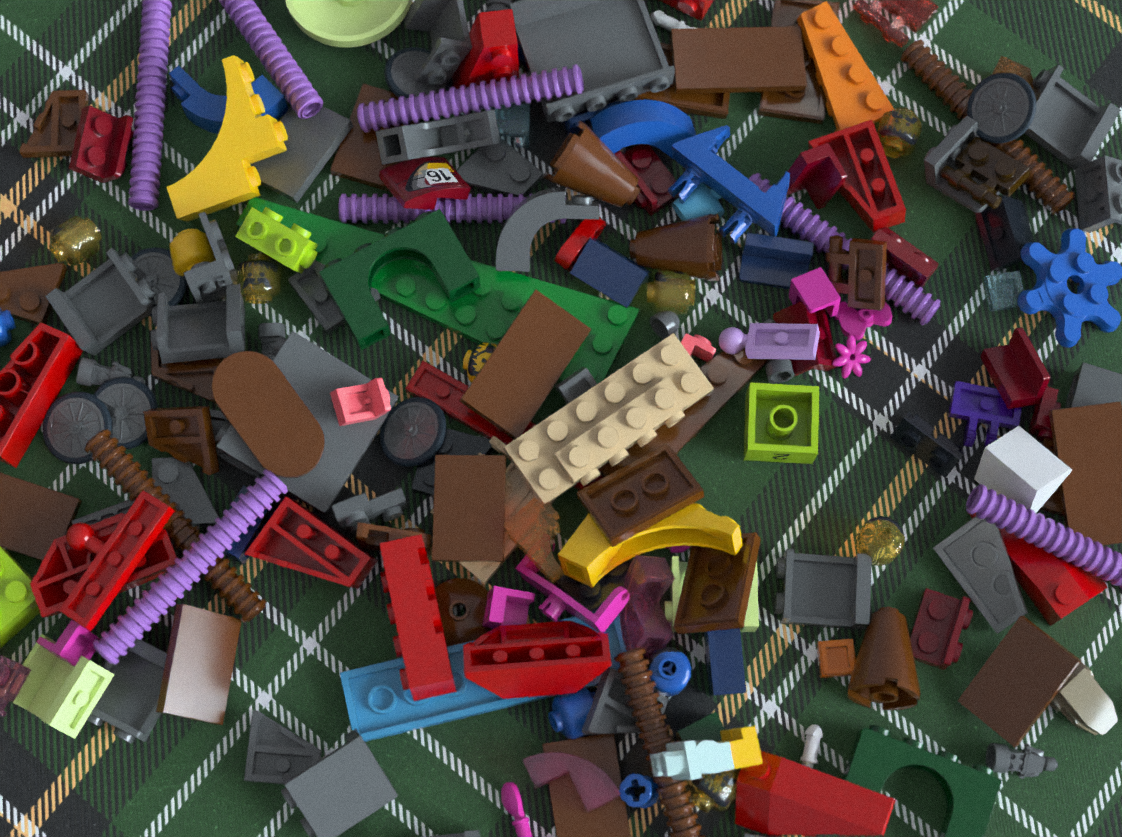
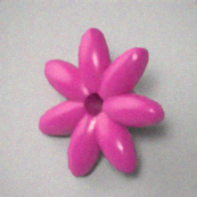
(851, 356)

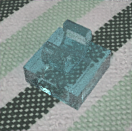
(1003, 290)

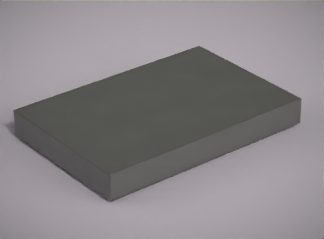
(308, 150)

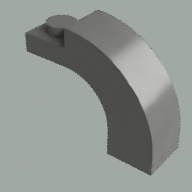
(438, 137)
(530, 216)

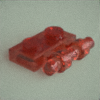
(908, 13)

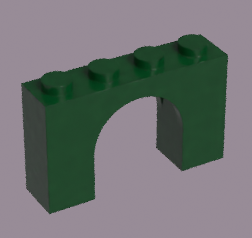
(425, 241)
(967, 790)

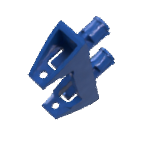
(706, 167)

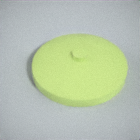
(348, 21)

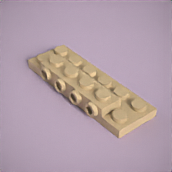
(609, 420)

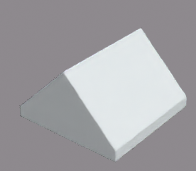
(1021, 469)

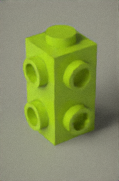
(276, 240)

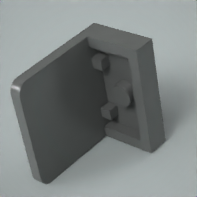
(944, 155)

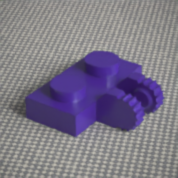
(983, 406)

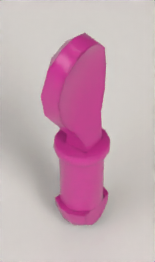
(513, 804)

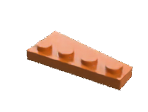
(841, 71)

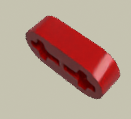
(577, 241)

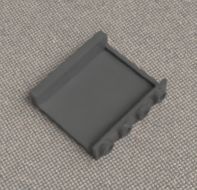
(605, 38)
(313, 376)

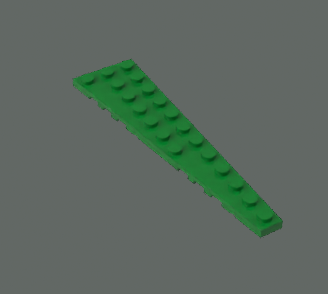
(480, 314)

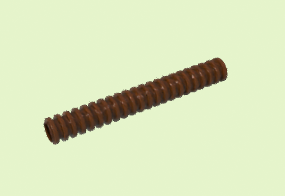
(957, 97)
(178, 527)
(655, 736)

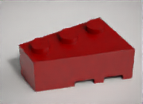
(492, 51)
(869, 179)
(310, 545)

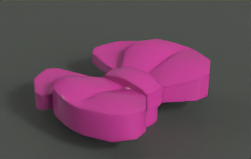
(856, 322)

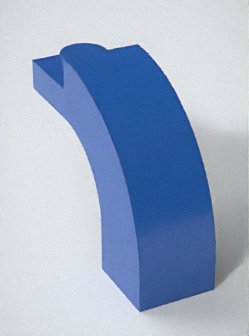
(209, 109)
(642, 123)

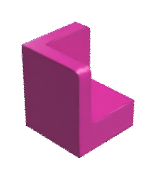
(815, 292)
(507, 607)
(72, 644)

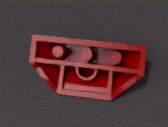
(65, 566)
(536, 659)

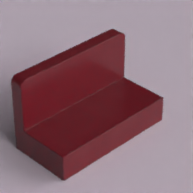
(818, 173)
(825, 350)
(1017, 371)

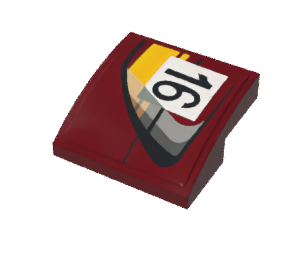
(422, 181)

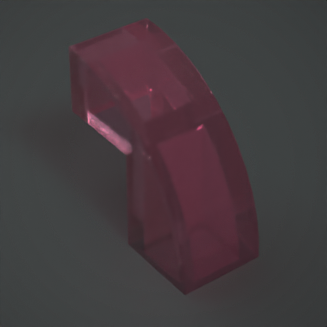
(642, 617)
(589, 780)

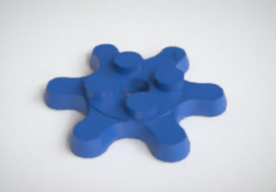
(1052, 292)

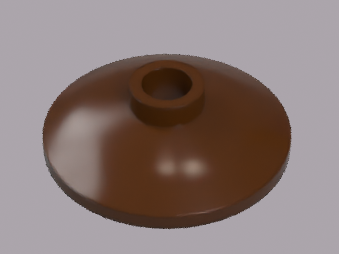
(470, 595)

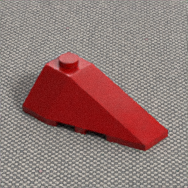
(1049, 581)
(799, 800)

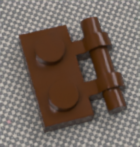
(866, 271)

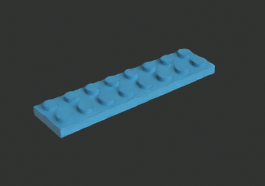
(384, 709)

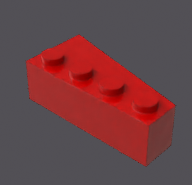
(417, 618)

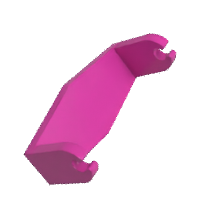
(560, 601)

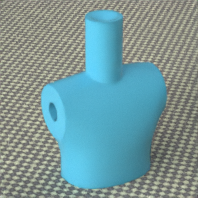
(699, 203)

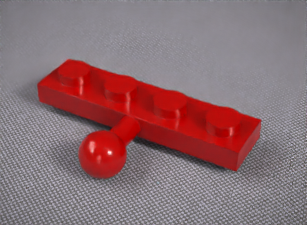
(113, 559)

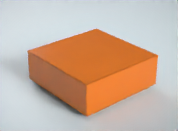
(836, 657)

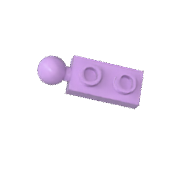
(772, 341)

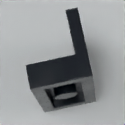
(1004, 232)

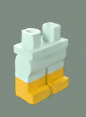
(692, 758)

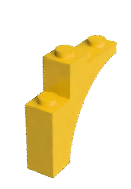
(244, 138)
(590, 556)

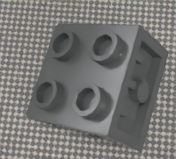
(1099, 193)
(210, 279)

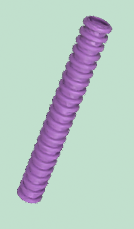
(274, 57)
(470, 98)
(150, 105)
(389, 208)
(816, 231)
(1046, 534)
(189, 567)

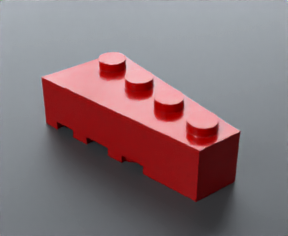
(31, 386)

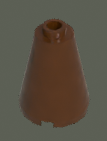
(592, 169)
(681, 246)
(885, 664)

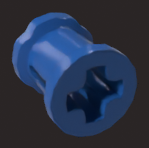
(633, 782)

